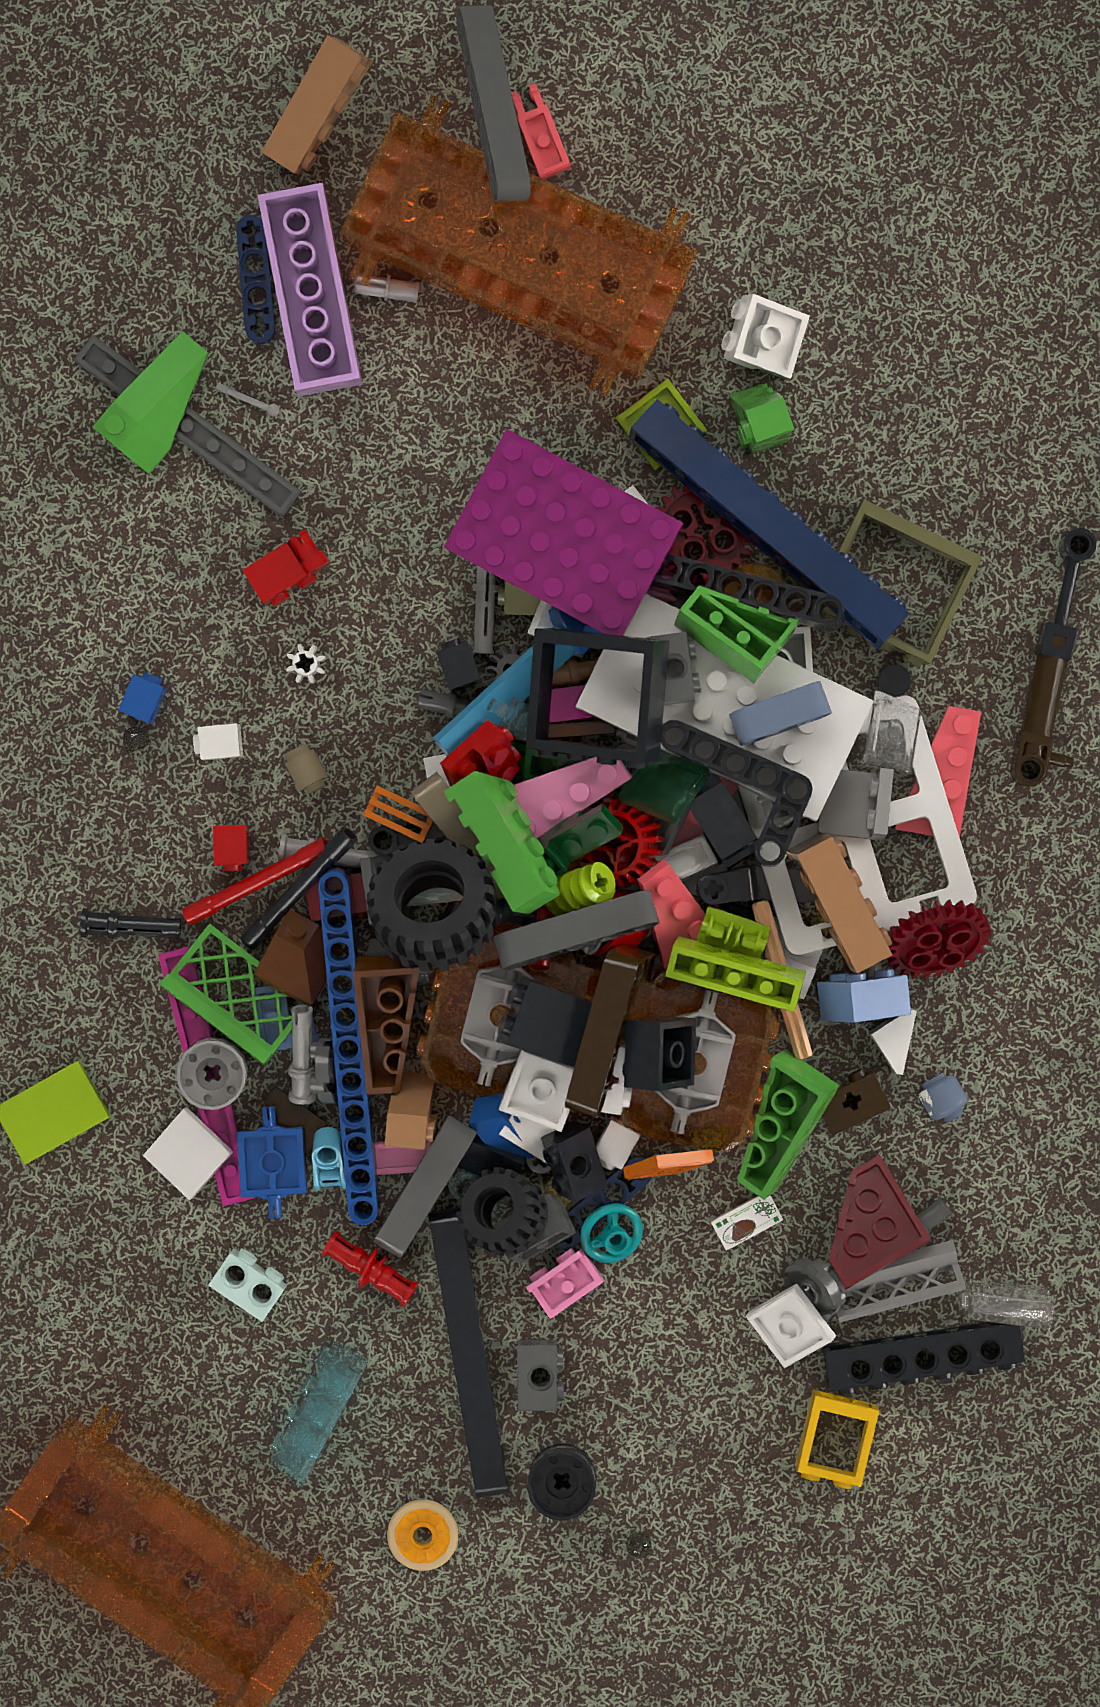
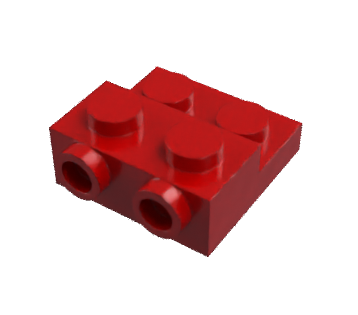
(483, 751)

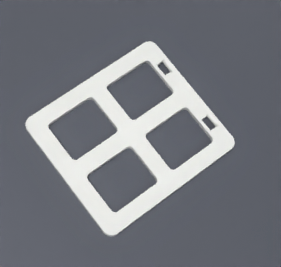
(928, 803)

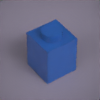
(143, 697)

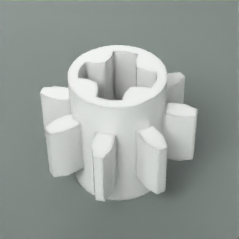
(297, 659)

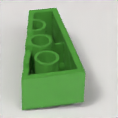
(505, 840)

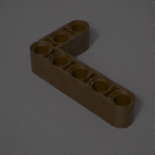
(620, 975)

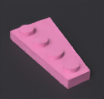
(567, 790)

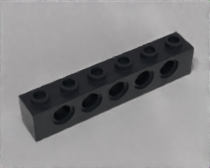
(840, 1357)

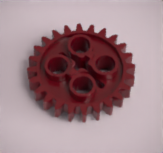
(681, 505)
(938, 939)

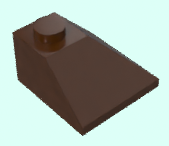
(295, 959)

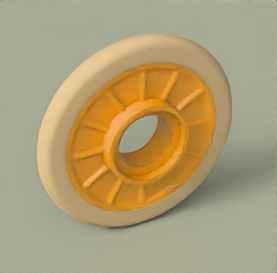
(422, 1555)

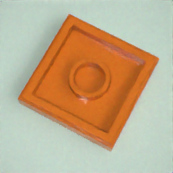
(668, 1164)

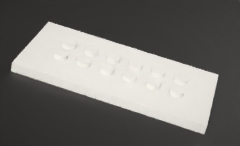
(811, 749)

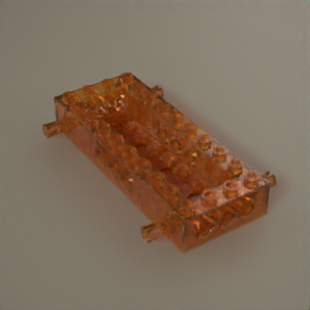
(506, 269)
(147, 1587)

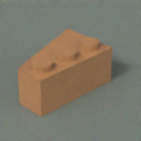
(410, 1113)

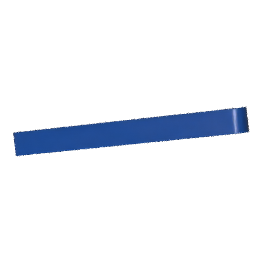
(346, 1062)

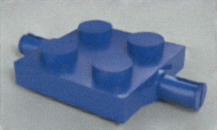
(272, 1162)

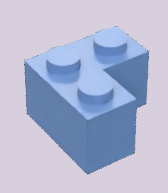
(861, 999)

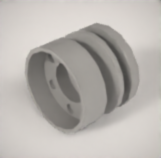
(215, 1092)

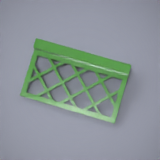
(216, 1015)

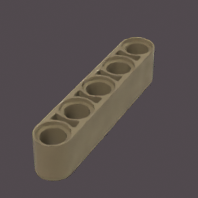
(445, 815)

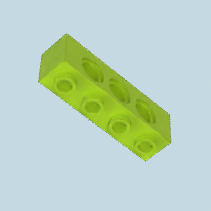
(735, 973)

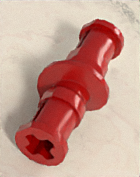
(369, 1268)

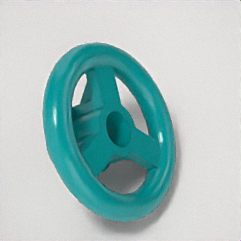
(619, 1246)

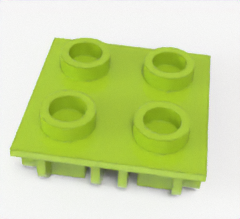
(733, 932)

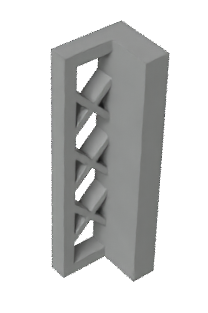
(915, 1265)

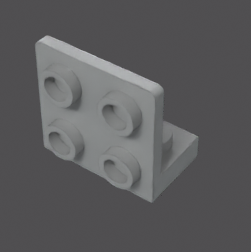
(858, 805)

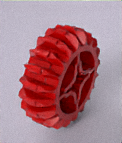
(625, 867)

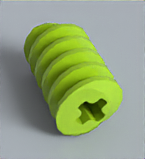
(583, 888)

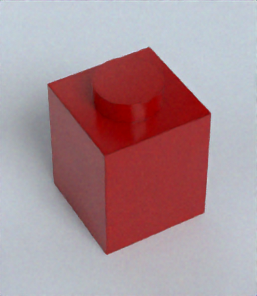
(231, 846)

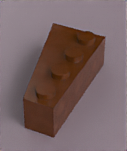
(385, 1010)

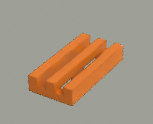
(375, 803)

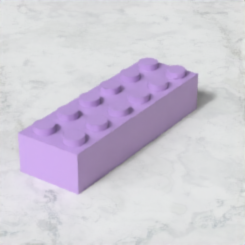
(310, 289)

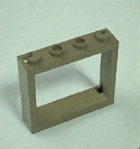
(930, 541)

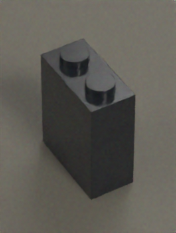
(545, 1021)

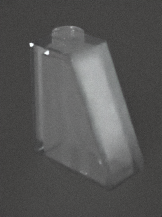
(1007, 1303)

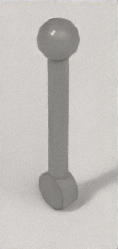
(272, 409)

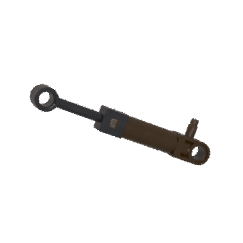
(1053, 653)

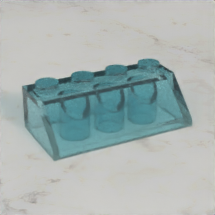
(318, 1412)

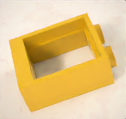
(846, 1407)

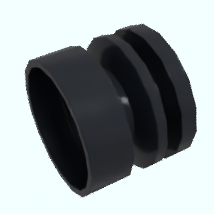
(566, 1500)

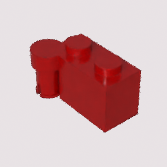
(286, 569)

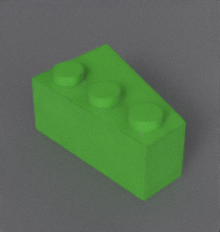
(761, 418)
(734, 631)

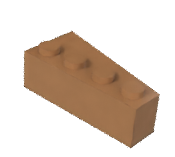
(316, 105)
(841, 901)

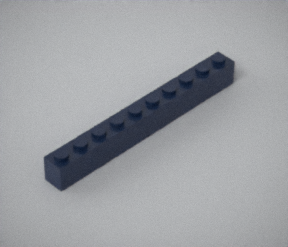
(767, 522)

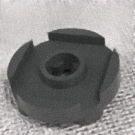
(324, 1080)
(816, 1284)

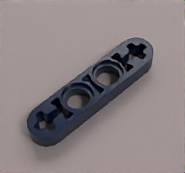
(255, 280)
(599, 1199)

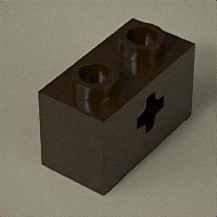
(868, 1104)

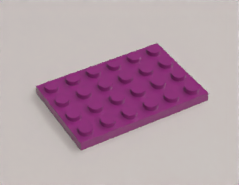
(563, 535)

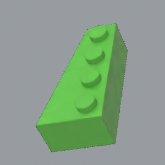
(787, 1116)

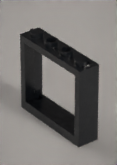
(651, 698)

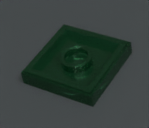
(665, 786)

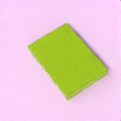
(52, 1112)

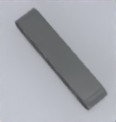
(576, 930)
(425, 1186)

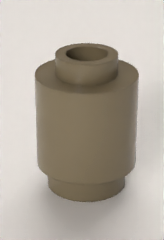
(305, 769)

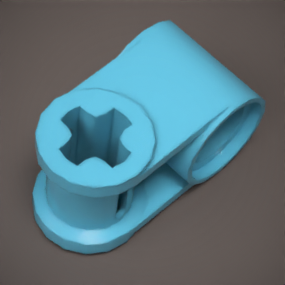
(328, 1163)

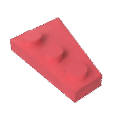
(675, 908)

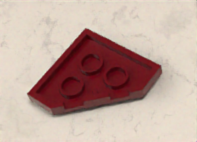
(873, 1225)

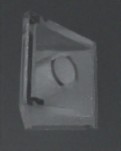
(891, 733)

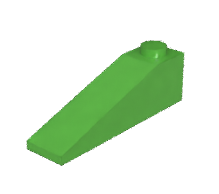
(152, 406)

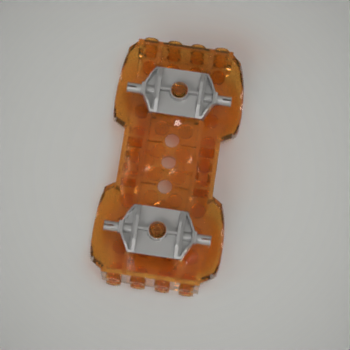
(729, 1045)

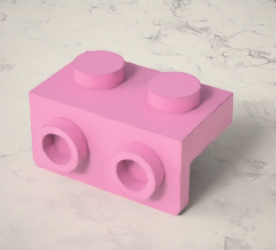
(565, 1282)

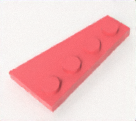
(954, 754)

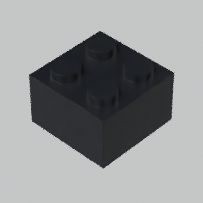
(659, 1052)

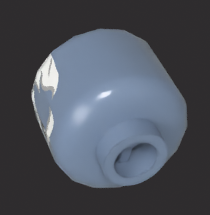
(943, 1097)

